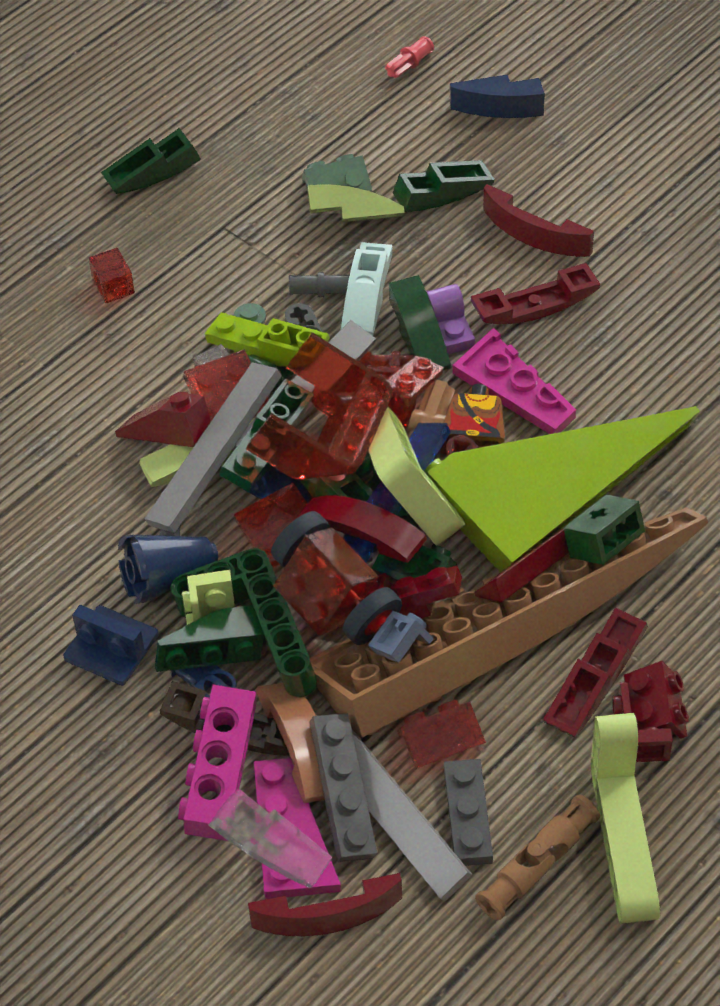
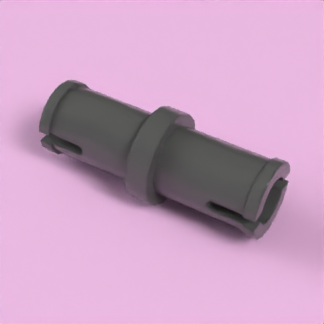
(318, 284)

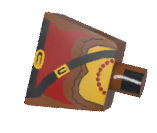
(476, 416)

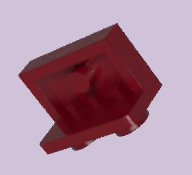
(657, 698)

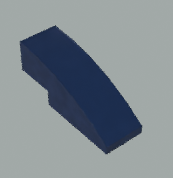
(498, 97)

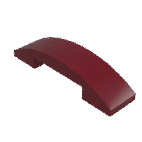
(567, 240)
(538, 301)
(371, 523)
(330, 916)

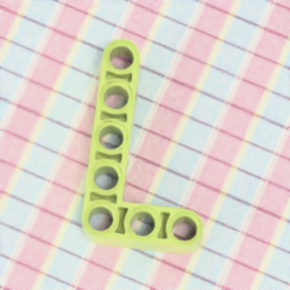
(409, 484)
(622, 819)

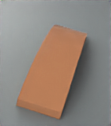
(293, 718)

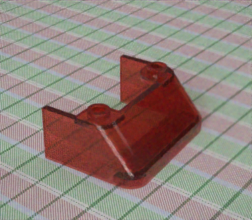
(350, 398)

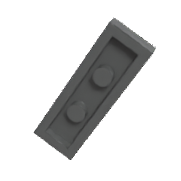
(468, 812)

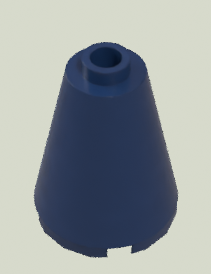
(157, 560)

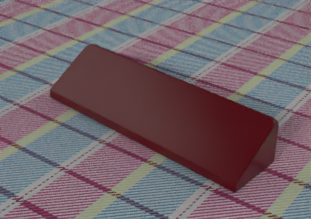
(525, 568)

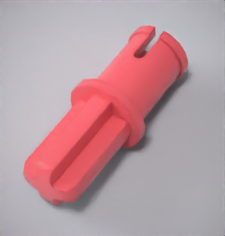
(409, 57)

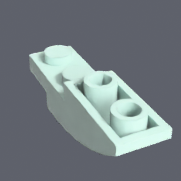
(366, 285)

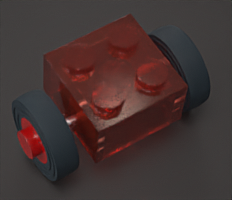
(330, 581)

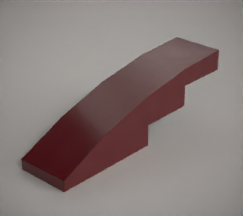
(595, 673)

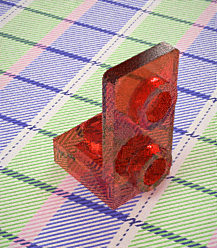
(409, 383)

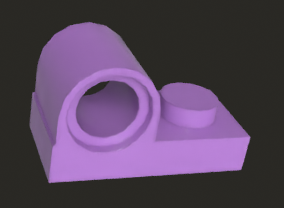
(449, 312)

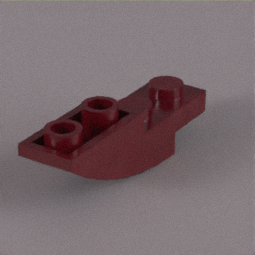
(422, 591)

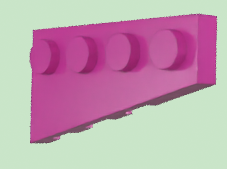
(517, 385)
(278, 791)

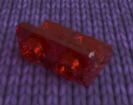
(441, 734)

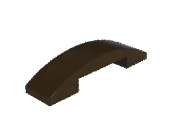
(183, 708)

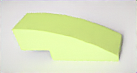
(352, 202)

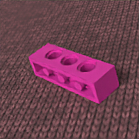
(224, 707)

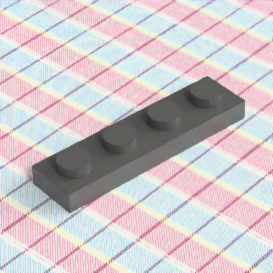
(343, 787)

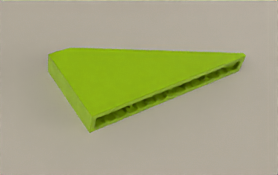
(535, 486)

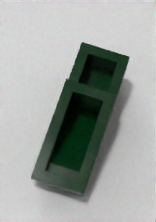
(151, 163)
(441, 184)
(418, 321)

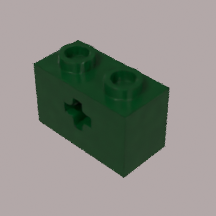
(604, 529)

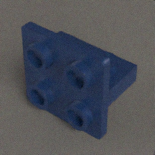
(108, 643)

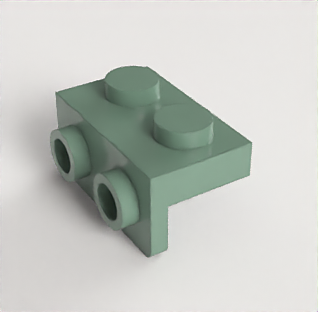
(345, 172)

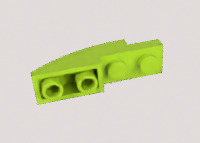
(272, 342)

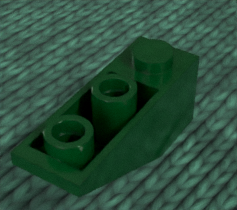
(215, 639)

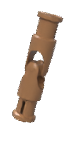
(548, 847)

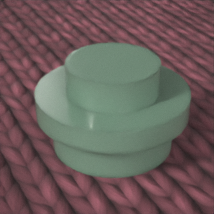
(251, 312)

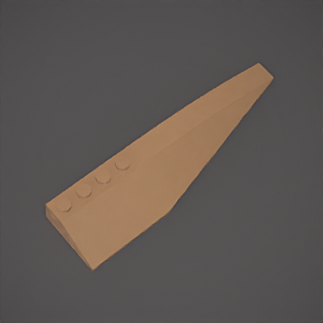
(483, 634)

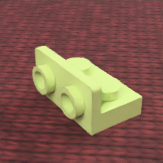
(207, 594)

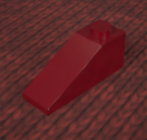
(171, 421)

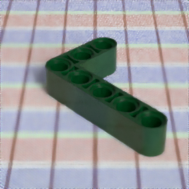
(254, 580)

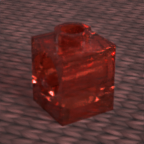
(111, 275)

